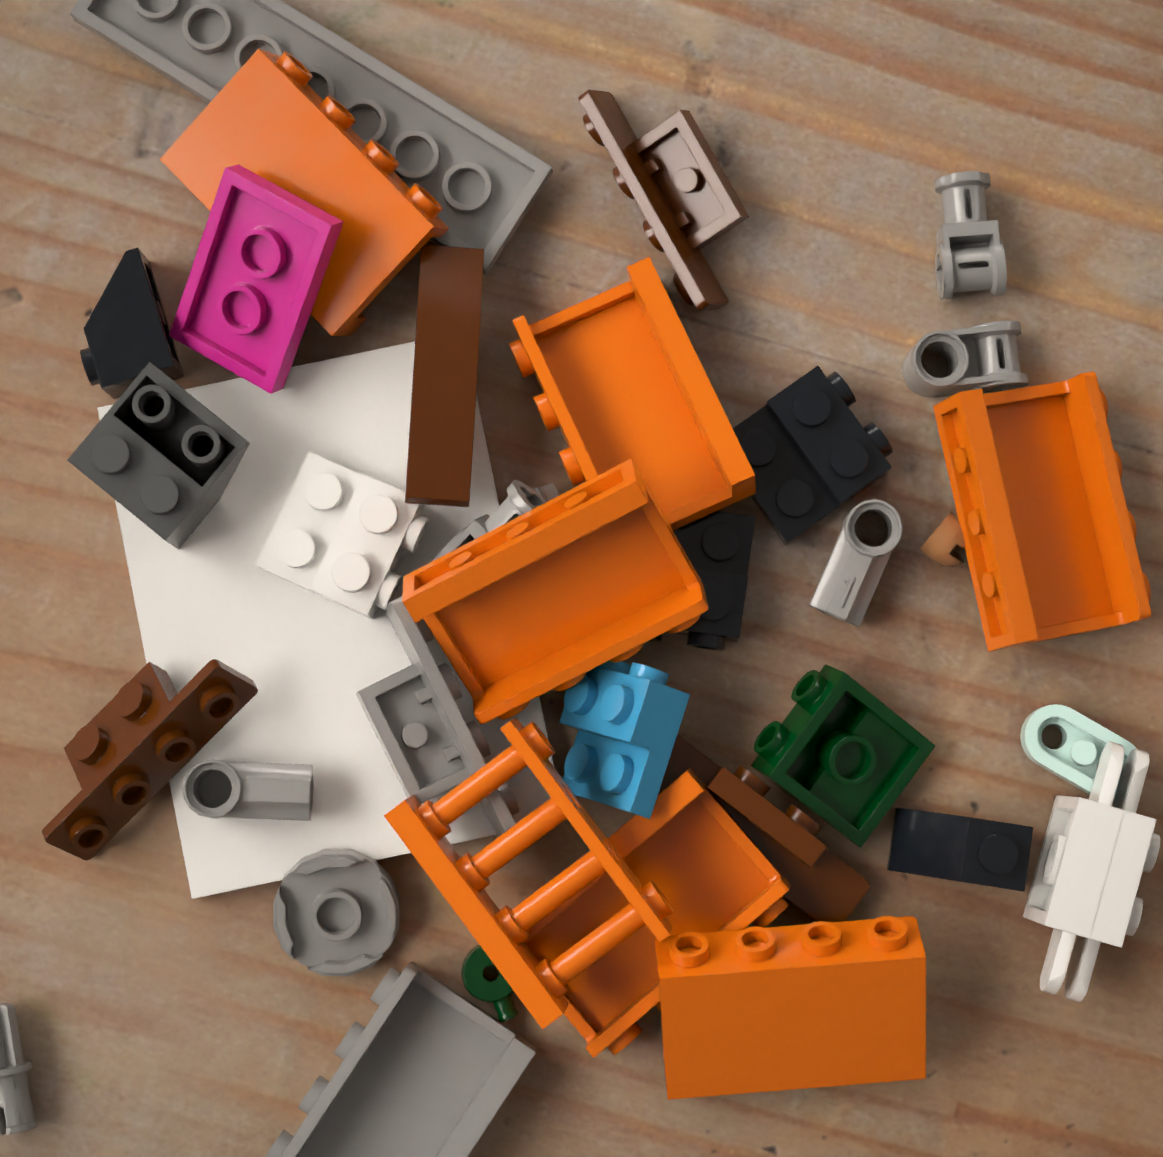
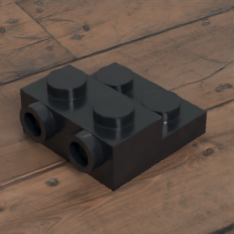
(810, 453)
(720, 555)

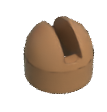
(943, 540)

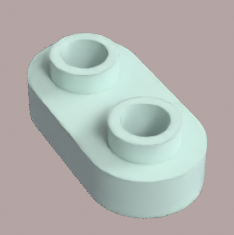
(1080, 746)

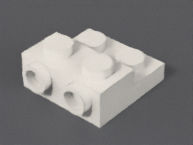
(343, 536)

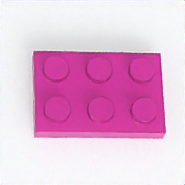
(255, 278)

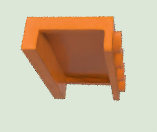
(305, 145)
(632, 387)
(1042, 511)
(557, 592)
(704, 870)
(792, 1007)

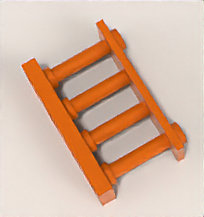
(504, 930)

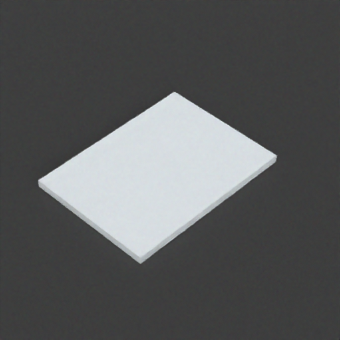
(294, 643)

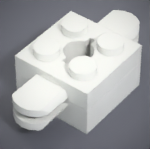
(1092, 871)

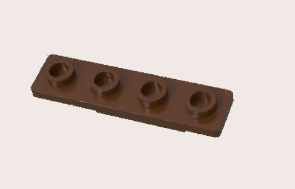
(675, 186)
(140, 747)
(817, 878)

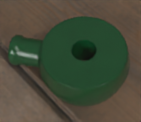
(484, 989)

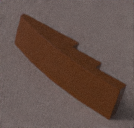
(444, 376)

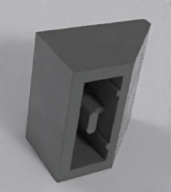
(161, 455)

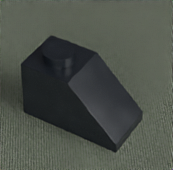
(128, 329)
(960, 848)

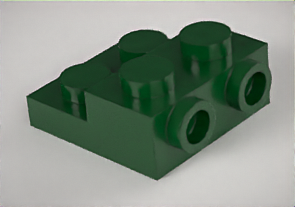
(841, 753)

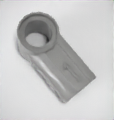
(855, 568)
(257, 790)

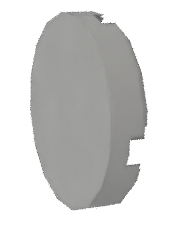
(336, 912)

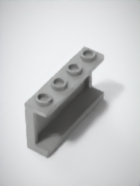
(413, 1078)

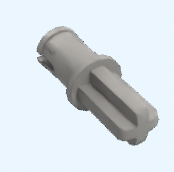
(15, 1098)

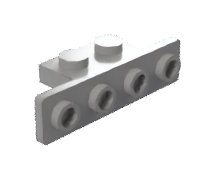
(423, 727)

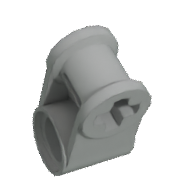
(976, 359)

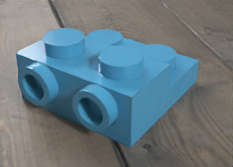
(623, 735)

